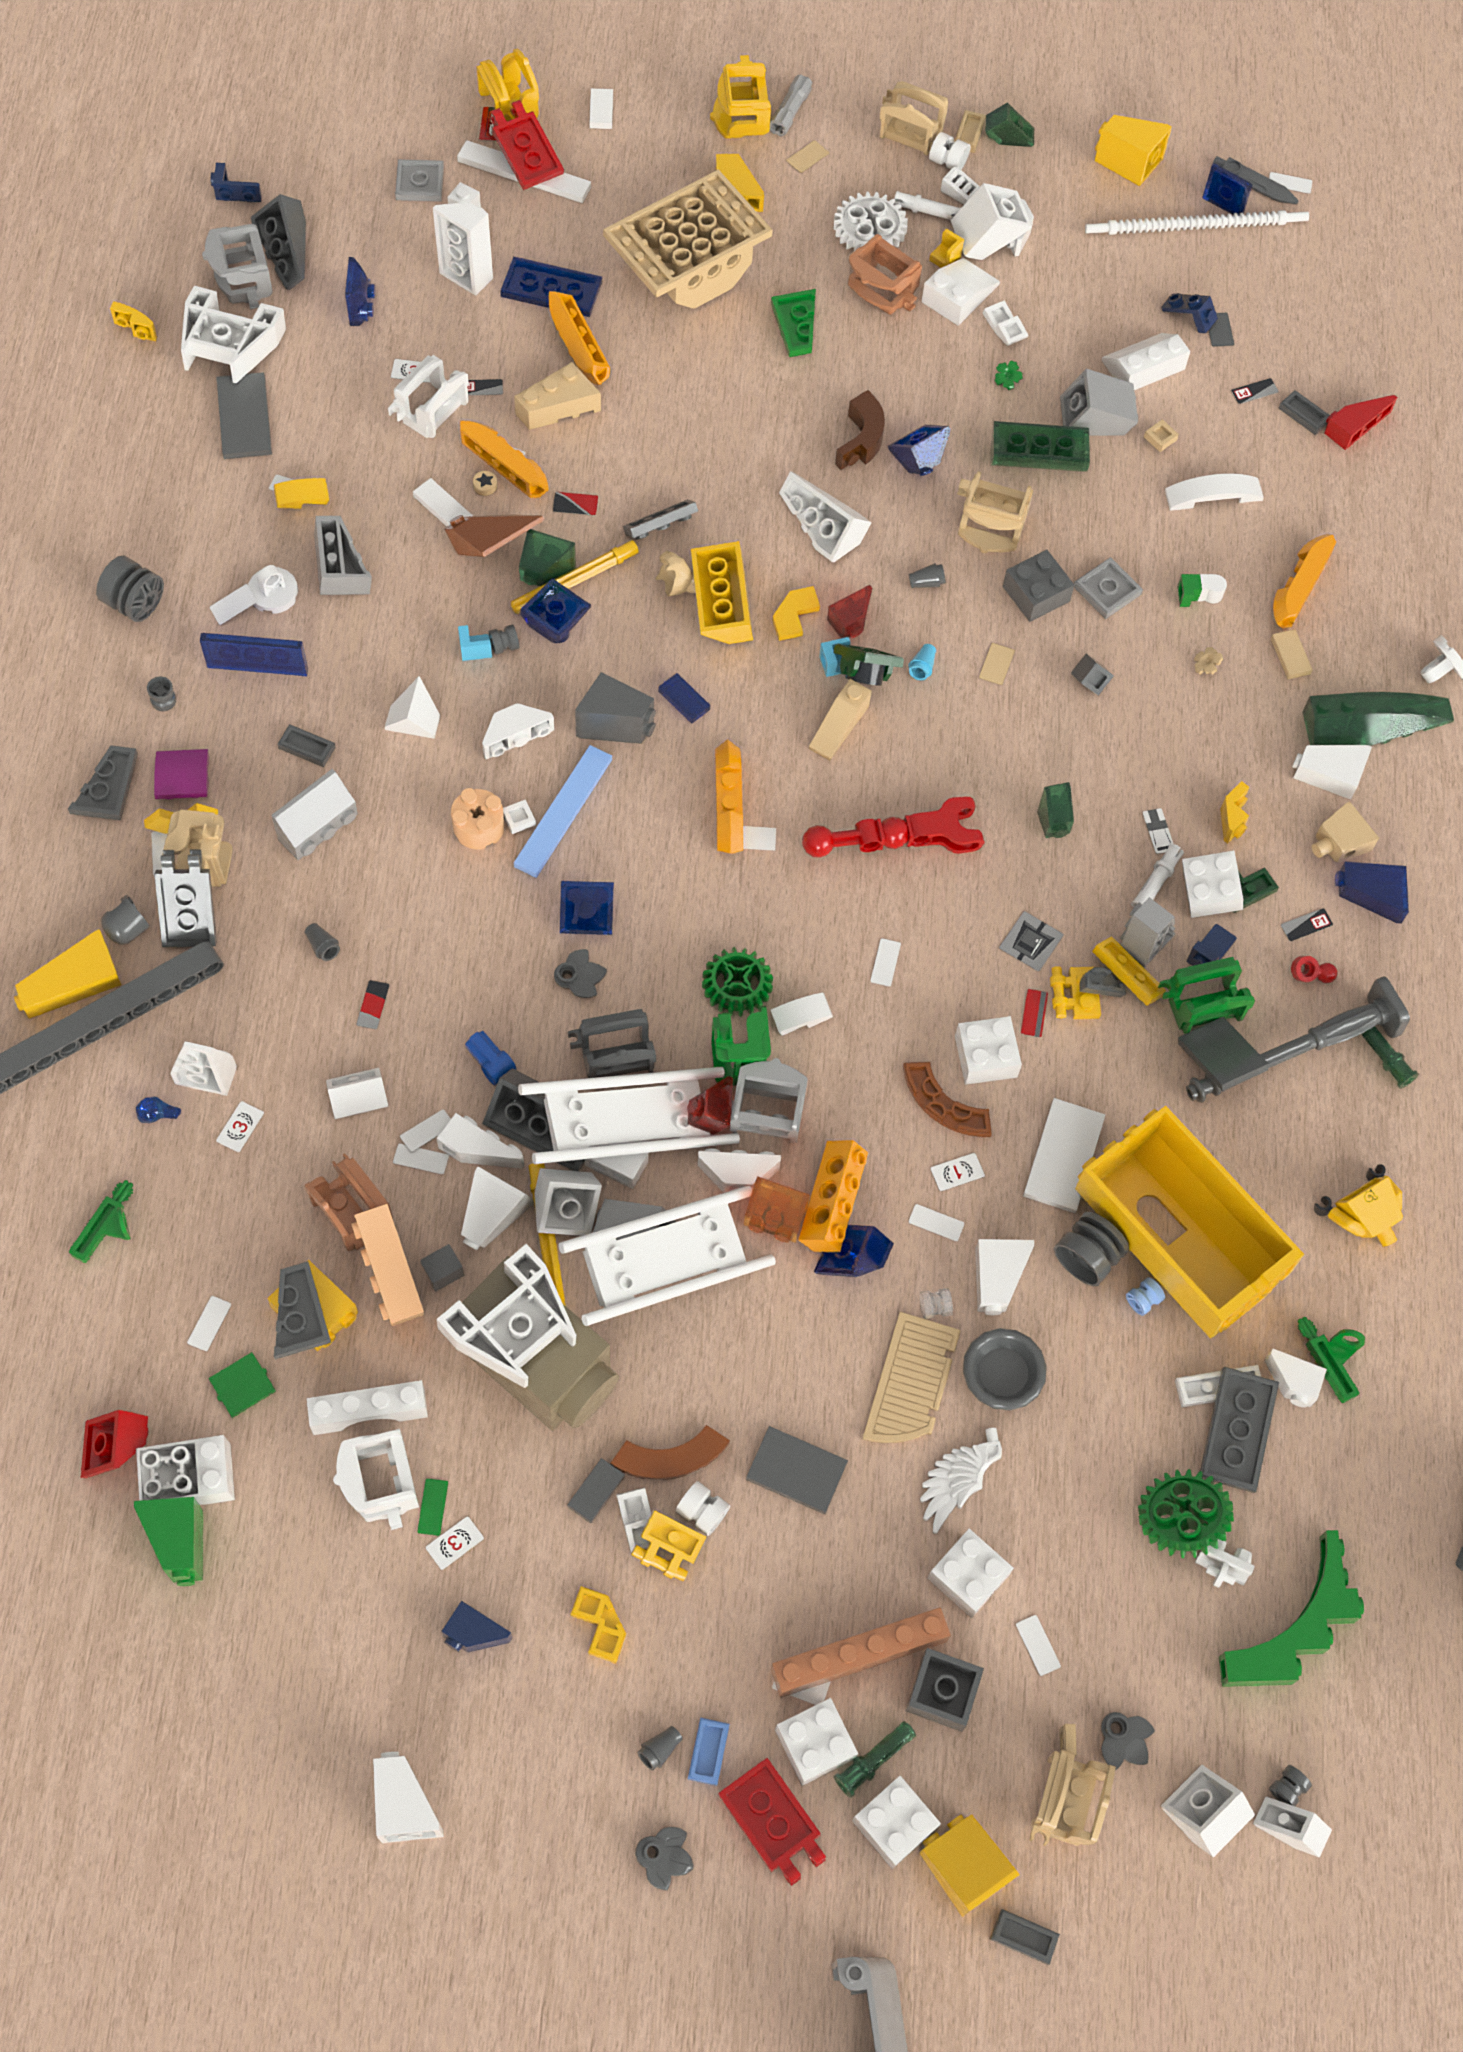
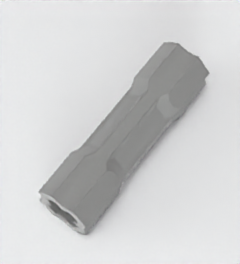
(797, 93)

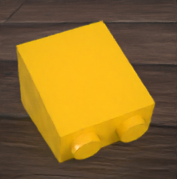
(1132, 146)
(967, 1863)

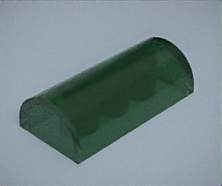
(1040, 446)

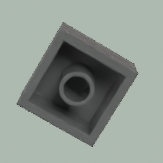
(1038, 585)
(944, 1689)

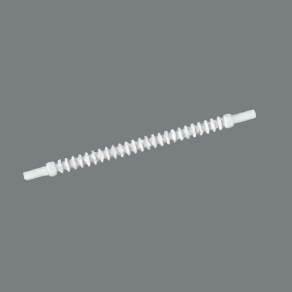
(1280, 218)

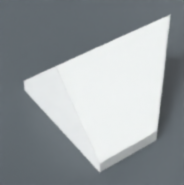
(414, 712)

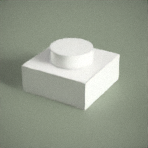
(518, 816)

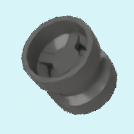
(501, 640)
(161, 693)
(1290, 1786)

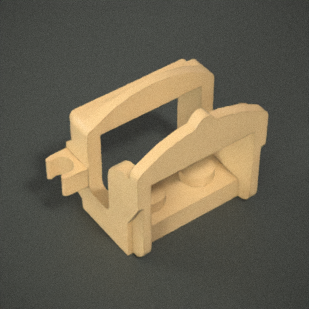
(907, 124)
(999, 497)
(204, 832)
(1069, 1798)

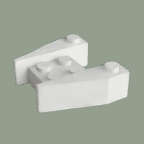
(227, 336)
(516, 1326)

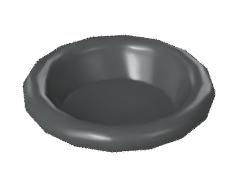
(1004, 1369)

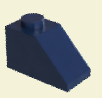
(473, 1631)

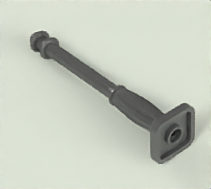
(1383, 1008)

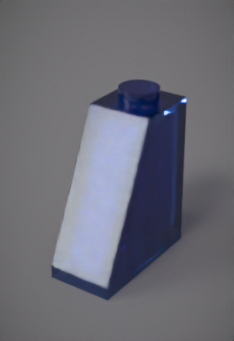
(1375, 888)

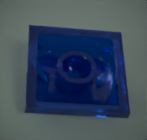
(358, 294)
(554, 611)
(586, 907)

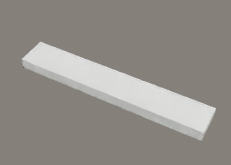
(496, 163)

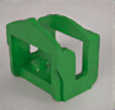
(1212, 1006)
(725, 1051)

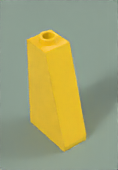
(69, 977)

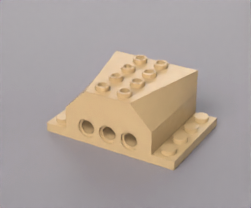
(691, 240)

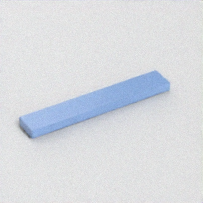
(562, 811)

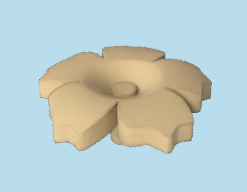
(1207, 660)

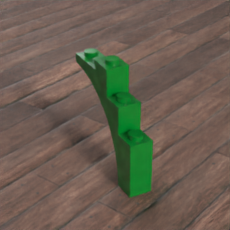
(1329, 1604)

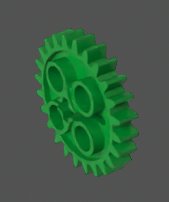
(1186, 1513)

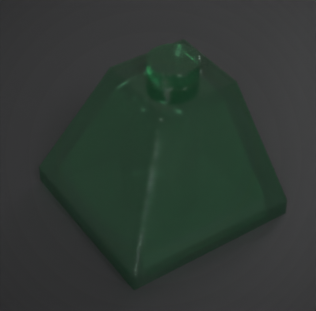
(545, 558)

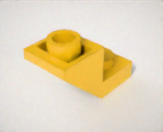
(1232, 815)

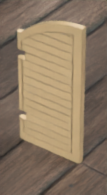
(911, 1380)

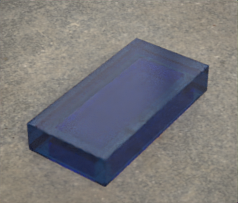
(684, 698)

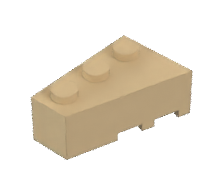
(557, 397)

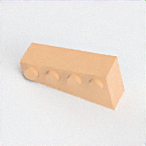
(388, 1264)

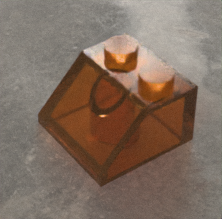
(776, 1210)

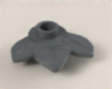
(583, 974)
(1128, 1743)
(669, 1857)

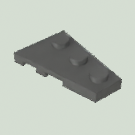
(108, 787)
(299, 1313)

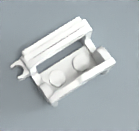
(439, 406)
(351, 1481)

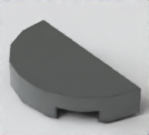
(1101, 982)

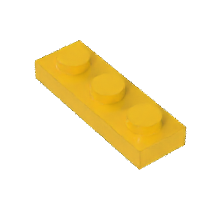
(1129, 971)

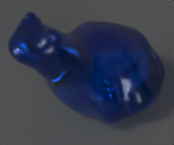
(152, 1109)

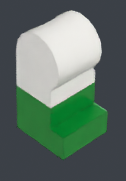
(1200, 588)

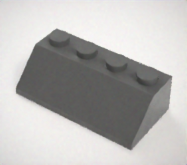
(522, 1116)

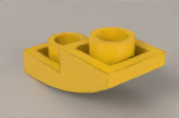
(129, 317)
(301, 491)

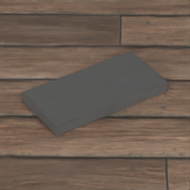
(244, 416)
(1239, 1429)

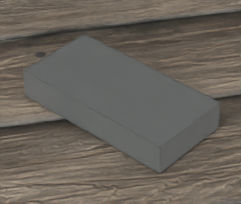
(1304, 412)
(306, 745)
(596, 1490)
(1025, 1937)

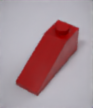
(1357, 419)

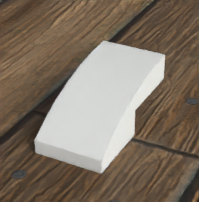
(1003, 323)
(801, 1012)
(635, 1514)

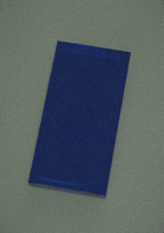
(532, 281)
(254, 654)

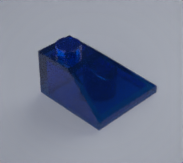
(1227, 190)
(921, 448)
(861, 1253)

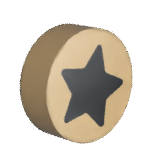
(484, 483)

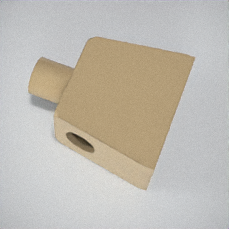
(1344, 835)

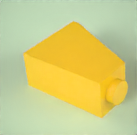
(741, 178)

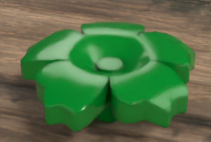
(1008, 374)

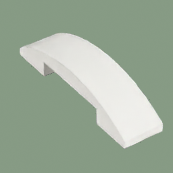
(1213, 487)

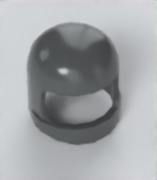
(124, 922)

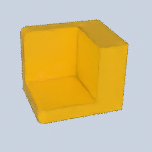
(949, 249)

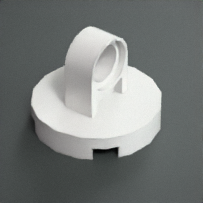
(273, 589)
(1444, 663)

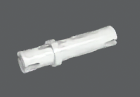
(926, 206)
(1162, 870)

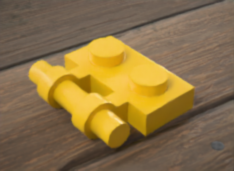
(1082, 1004)
(672, 1537)

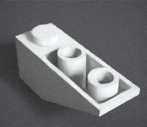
(473, 1145)

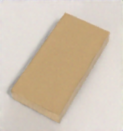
(971, 128)
(1291, 654)

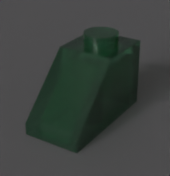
(1009, 127)
(1056, 810)

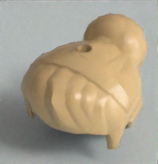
(676, 574)

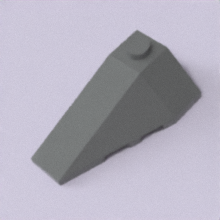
(283, 235)

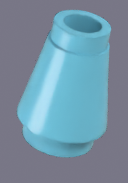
(923, 662)

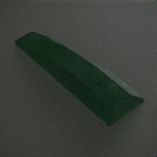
(1372, 717)

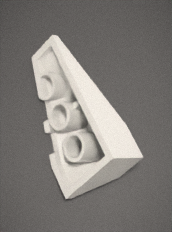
(827, 521)
(204, 1068)

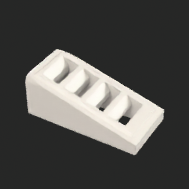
(953, 181)

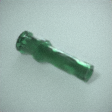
(1392, 1060)
(865, 1767)

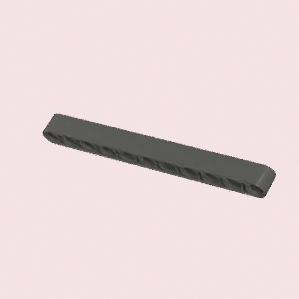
(107, 1014)

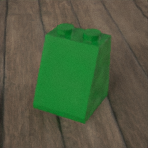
(176, 1536)

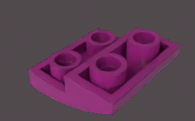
(181, 774)

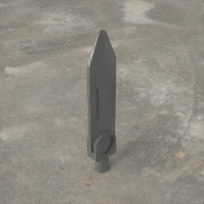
(1260, 182)

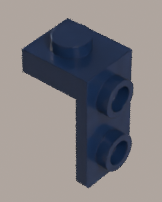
(233, 190)
(1198, 305)
(1212, 947)

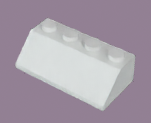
(463, 245)

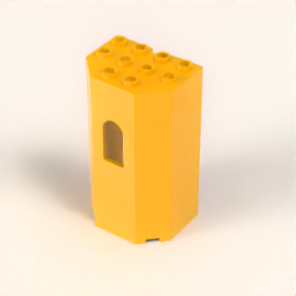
(1230, 1243)

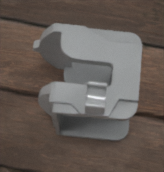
(255, 272)
(773, 1081)

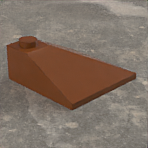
(485, 534)

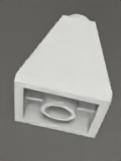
(491, 1209)

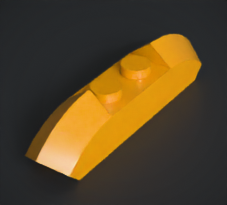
(578, 337)
(503, 458)
(1311, 563)
(728, 798)

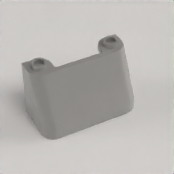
(879, 1980)

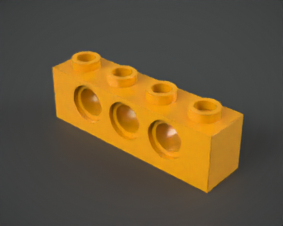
(833, 1196)

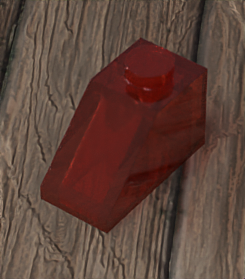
(850, 613)
(712, 1107)

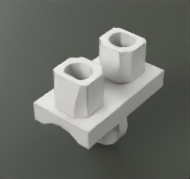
(1226, 1566)

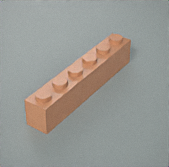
(860, 1652)

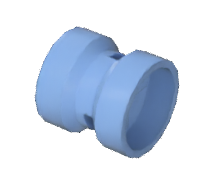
(1145, 1296)

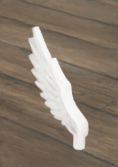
(958, 1477)

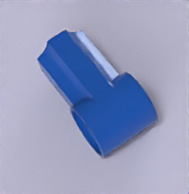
(492, 1060)

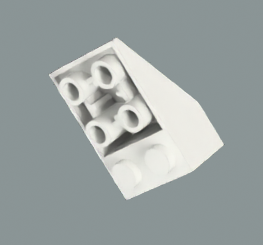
(187, 1469)

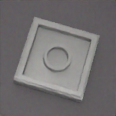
(419, 180)
(1108, 588)

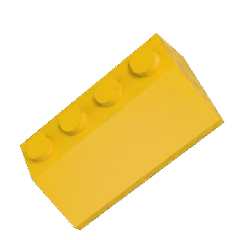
(722, 593)

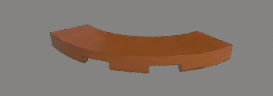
(940, 1107)
(671, 1462)

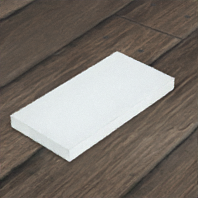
(1062, 1151)

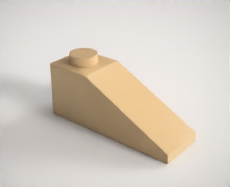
(841, 719)

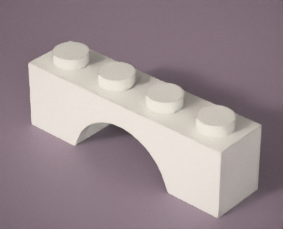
(343, 1409)

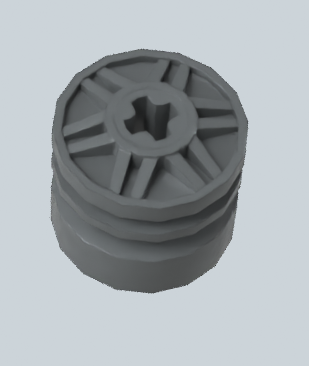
(130, 588)
(1091, 1248)

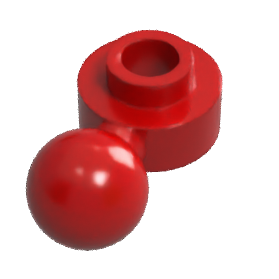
(1325, 972)

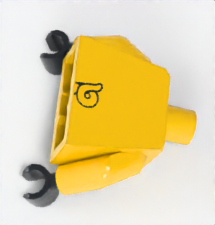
(1368, 1209)

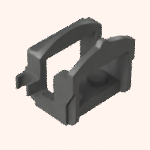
(617, 1059)

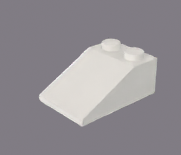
(958, 290)

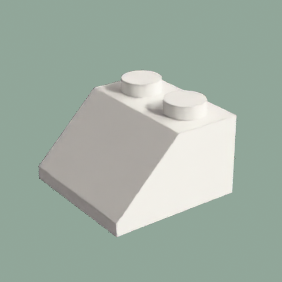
(566, 1201)
(1208, 1810)

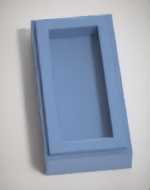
(708, 1751)

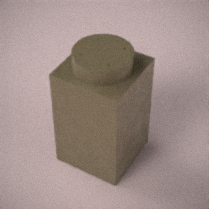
(562, 1379)

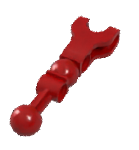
(916, 830)

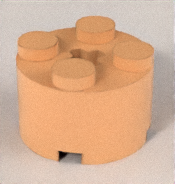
(477, 818)

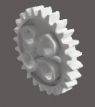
(867, 216)

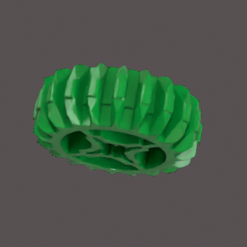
(727, 994)

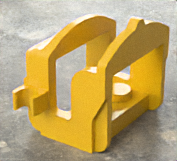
(505, 88)
(754, 89)

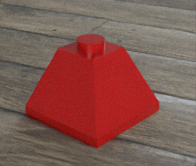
(112, 1441)

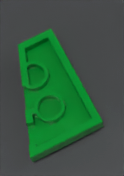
(796, 320)

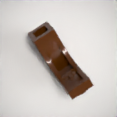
(869, 417)

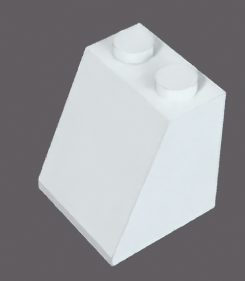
(990, 221)
(401, 1803)

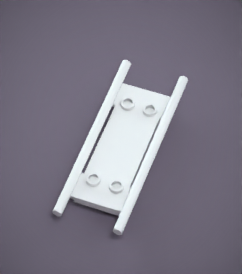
(623, 1119)
(664, 1255)

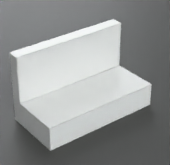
(357, 1093)

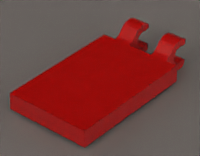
(525, 146)
(772, 1819)

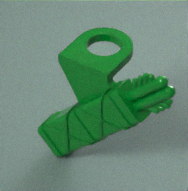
(107, 1220)
(1332, 1356)

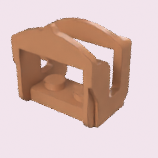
(906, 269)
(339, 1204)

